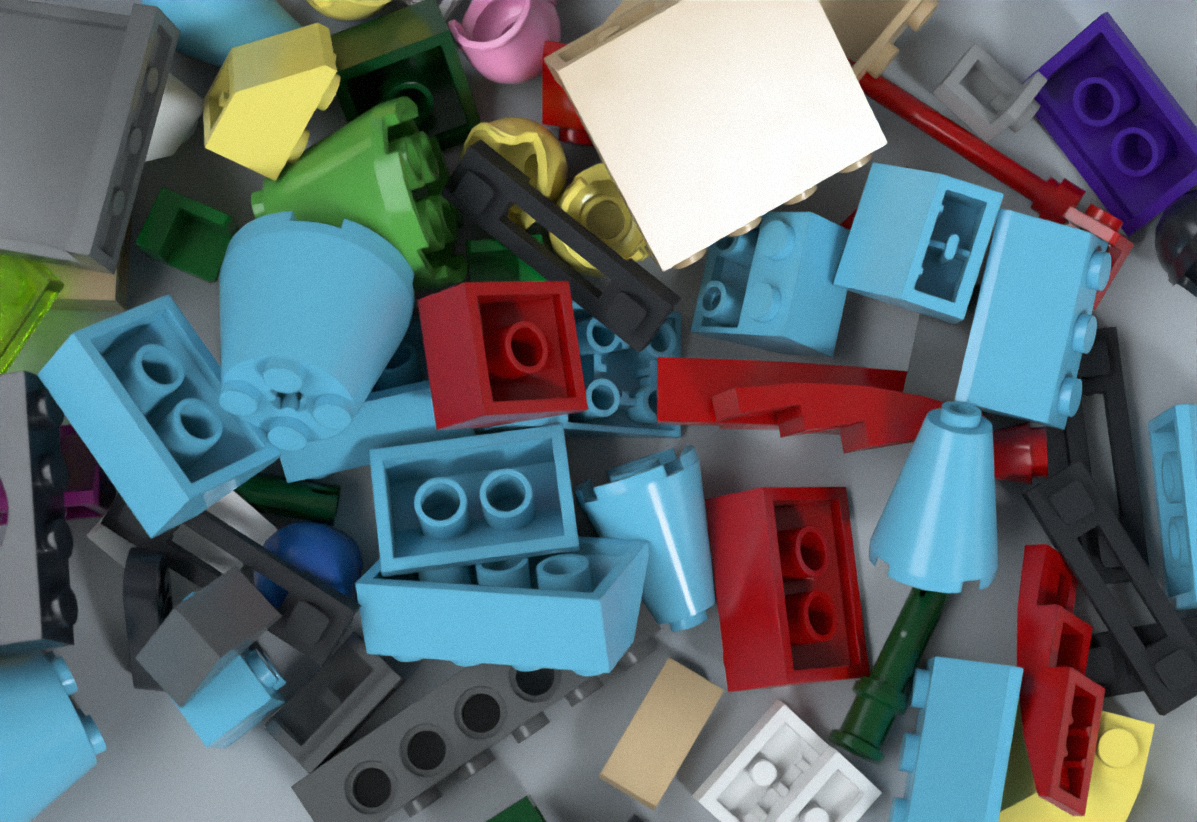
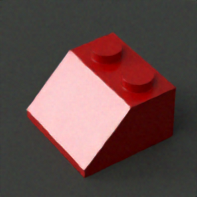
(501, 353)

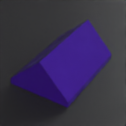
(1118, 124)

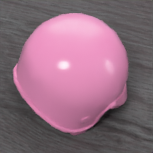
(507, 37)

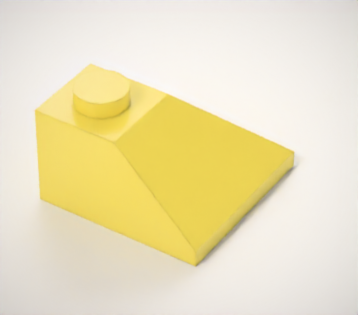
(1114, 782)

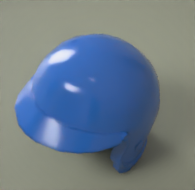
(320, 551)

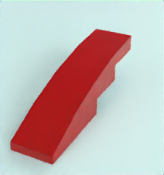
(688, 385)
(862, 413)
(1056, 698)

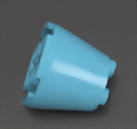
(308, 324)
(41, 734)

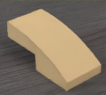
(661, 733)

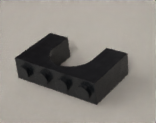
(37, 545)

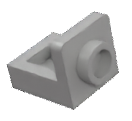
(988, 95)

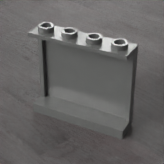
(76, 126)

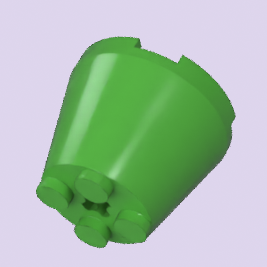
(384, 179)

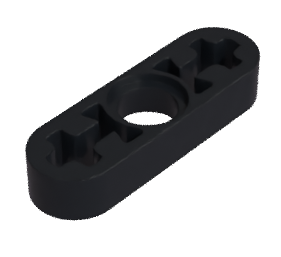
(146, 605)

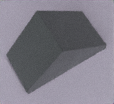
(206, 635)

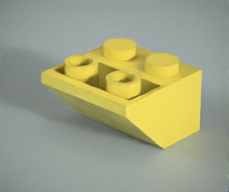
(267, 97)

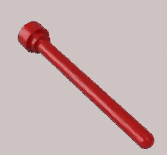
(1047, 196)

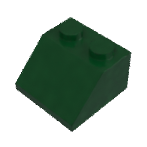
(408, 57)

